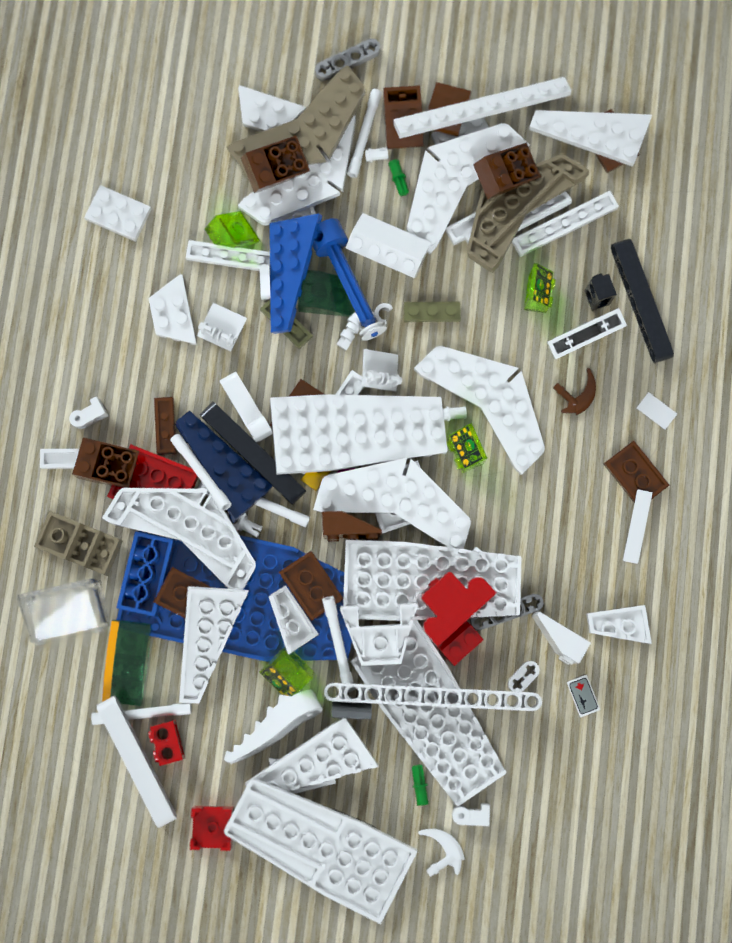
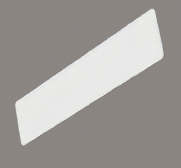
(637, 526)

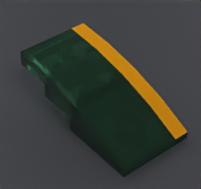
(126, 662)

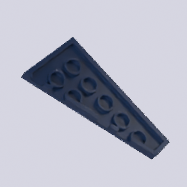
(226, 468)

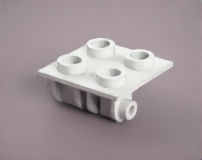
(221, 327)
(380, 370)

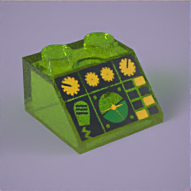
(539, 289)
(466, 448)
(287, 673)

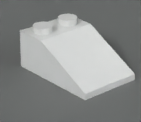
(562, 640)

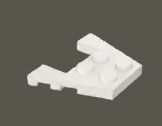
(380, 642)

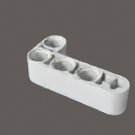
(246, 407)

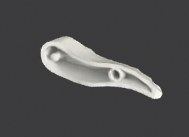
(280, 721)

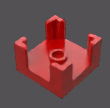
(209, 827)

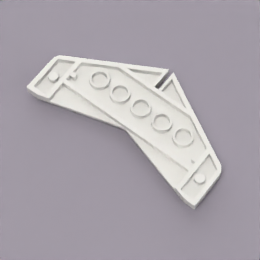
(444, 182)
(304, 190)
(486, 386)
(385, 490)
(180, 517)

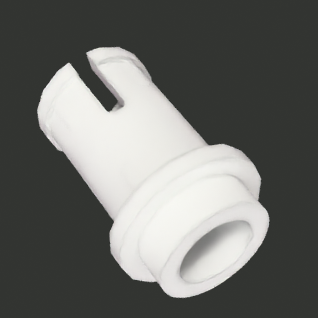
(376, 154)
(454, 413)

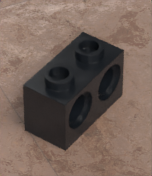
(600, 291)

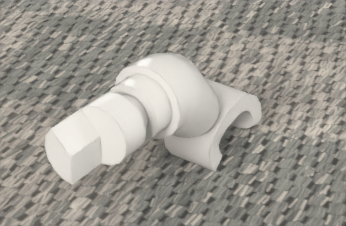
(354, 325)

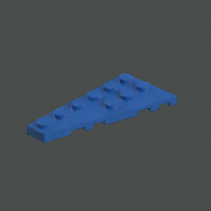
(289, 262)

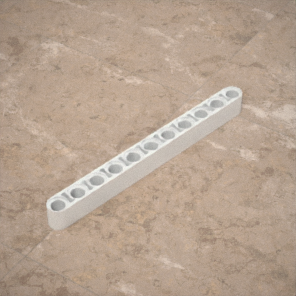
(521, 697)

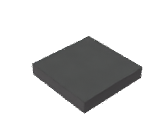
(351, 710)

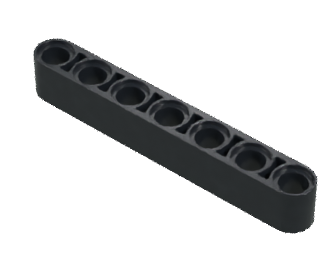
(642, 301)
(252, 452)

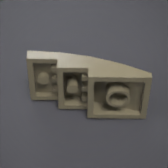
(78, 543)

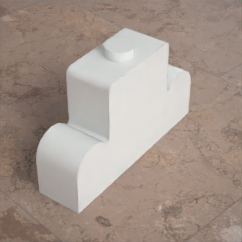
(586, 333)

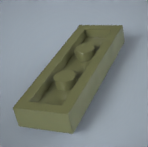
(432, 312)
(299, 334)

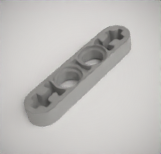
(345, 56)
(531, 609)

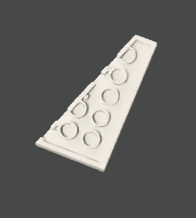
(606, 134)
(207, 628)
(320, 759)

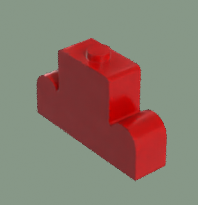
(452, 604)

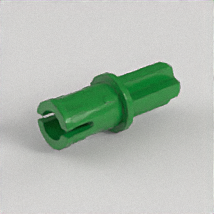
(398, 177)
(420, 785)

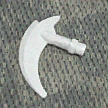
(453, 851)

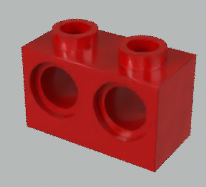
(172, 741)

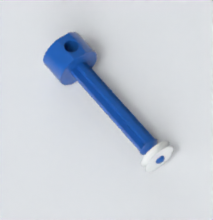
(329, 242)

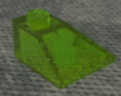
(231, 230)

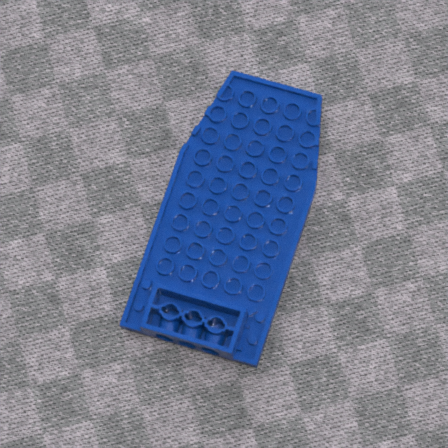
(255, 628)

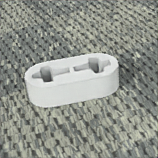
(265, 281)
(526, 680)

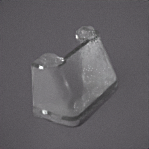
(64, 610)

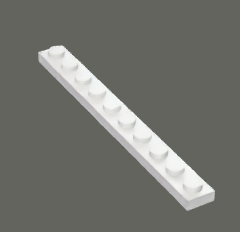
(481, 107)

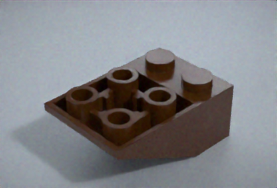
(400, 103)
(274, 164)
(506, 170)
(105, 463)
(342, 525)

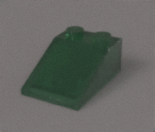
(324, 295)

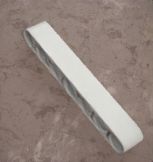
(136, 761)

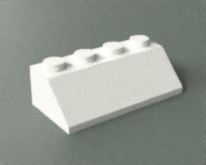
(388, 245)

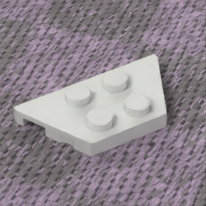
(266, 111)
(172, 312)

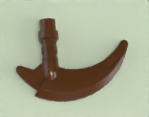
(583, 401)

